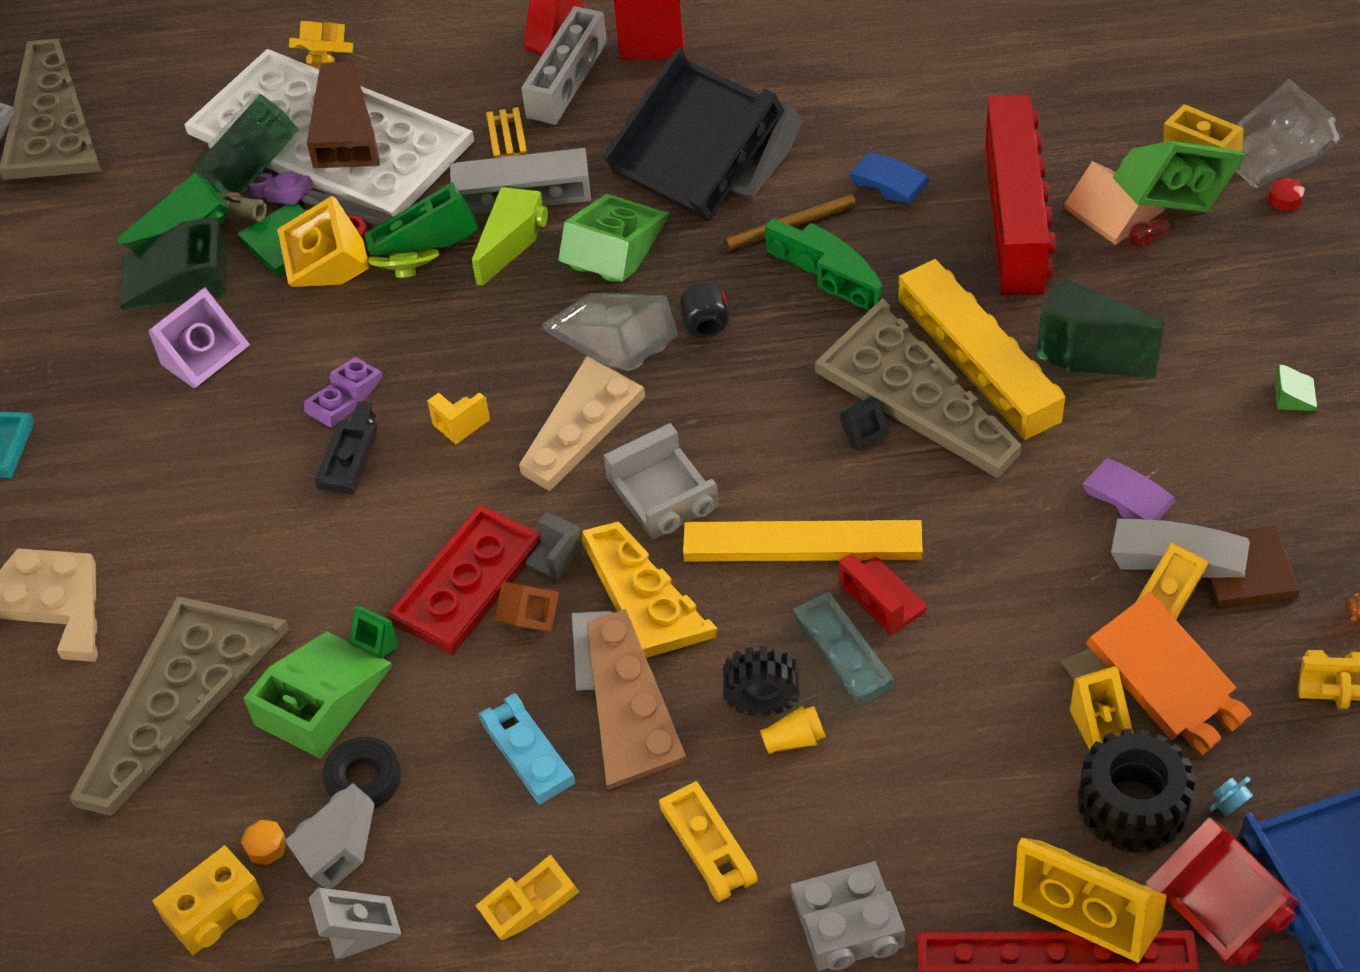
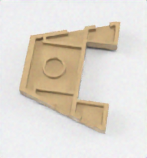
(53, 590)

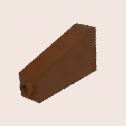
(340, 122)

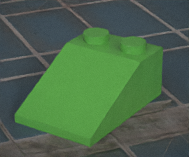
(610, 237)

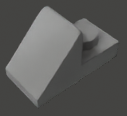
(353, 920)

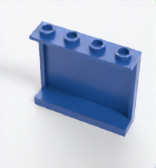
(1318, 861)

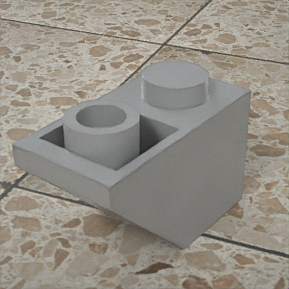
(335, 837)

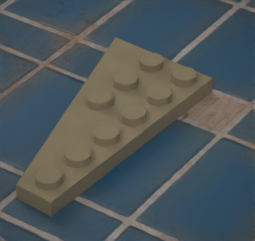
(916, 388)
(182, 678)

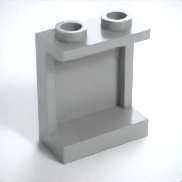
(659, 482)

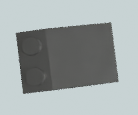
(770, 153)

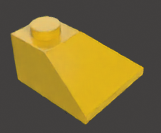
(322, 247)

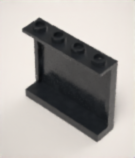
(692, 135)

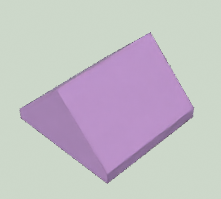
(196, 339)

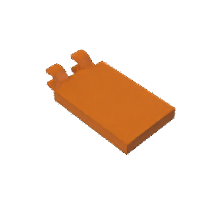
(1169, 674)

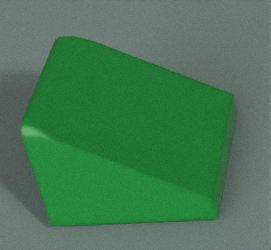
(372, 632)

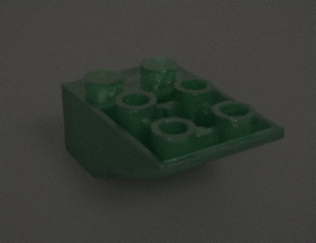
(176, 266)
(1097, 334)

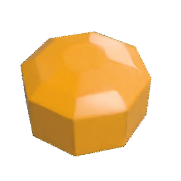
(264, 842)

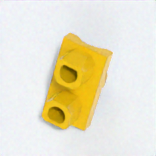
(321, 49)
(1330, 678)

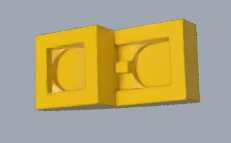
(525, 902)

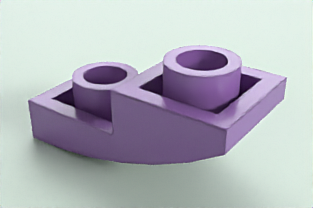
(347, 386)
(1128, 490)

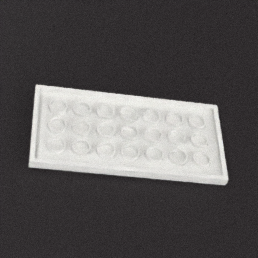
(410, 142)

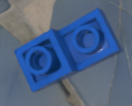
(893, 178)

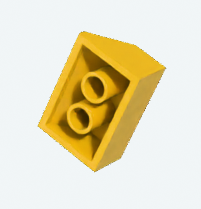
(1087, 899)

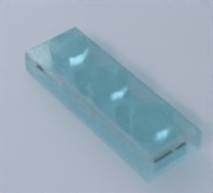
(844, 648)

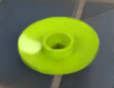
(404, 262)

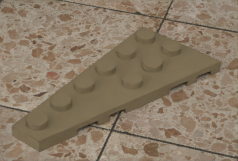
(48, 124)

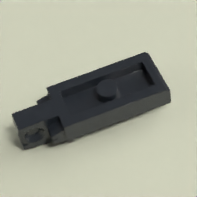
(348, 451)

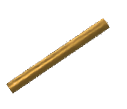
(795, 220)

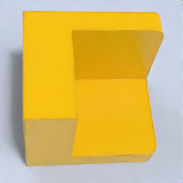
(458, 419)

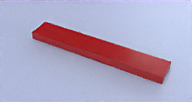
(1048, 953)

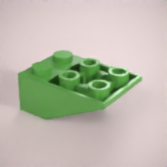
(315, 692)

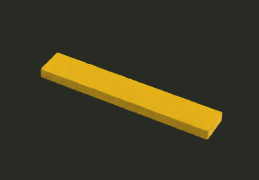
(802, 540)

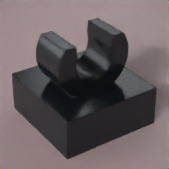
(864, 423)

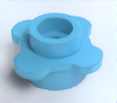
(1231, 796)

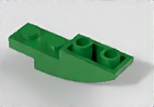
(834, 262)

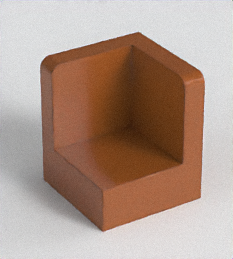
(526, 606)

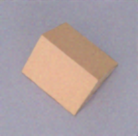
(1105, 205)

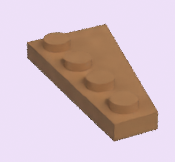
(630, 709)

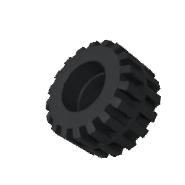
(1139, 760)

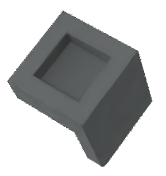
(558, 547)

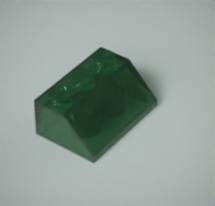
(244, 146)

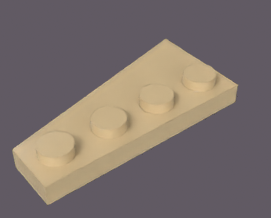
(581, 419)

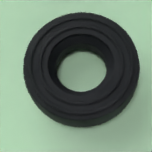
(364, 750)

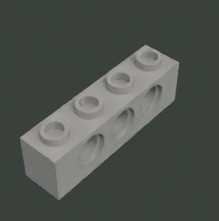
(564, 65)

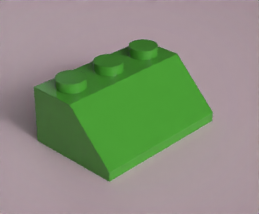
(1177, 174)

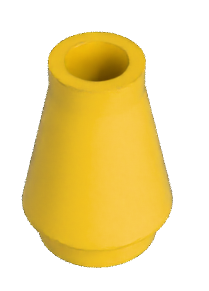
(794, 731)

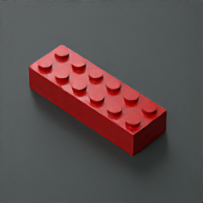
(1018, 195)

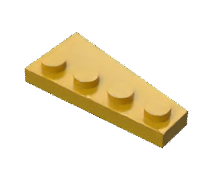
(656, 609)

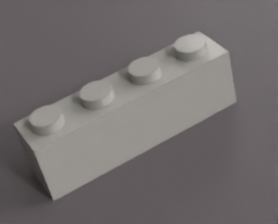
(557, 174)

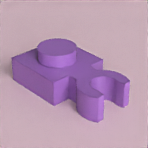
(285, 188)

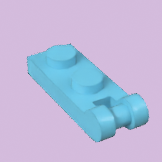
(527, 749)

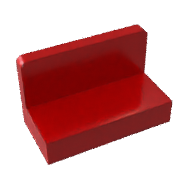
(880, 593)

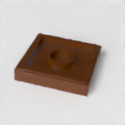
(1266, 573)

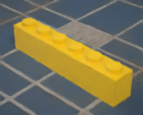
(981, 349)

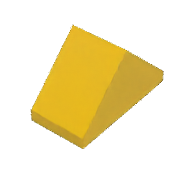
(1099, 705)

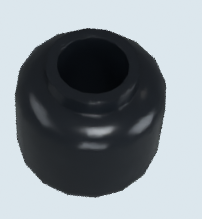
(704, 310)

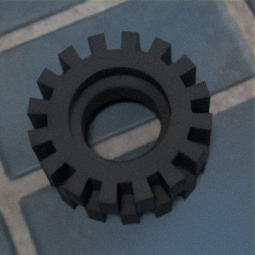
(761, 681)

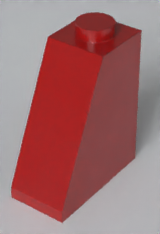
(544, 21)

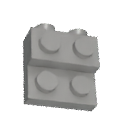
(848, 916)

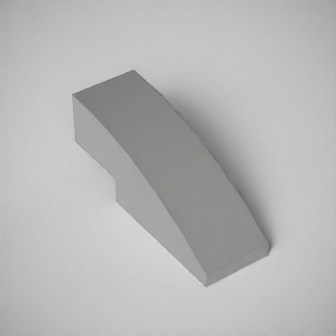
(1143, 542)

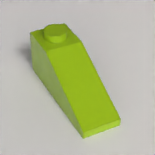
(509, 231)

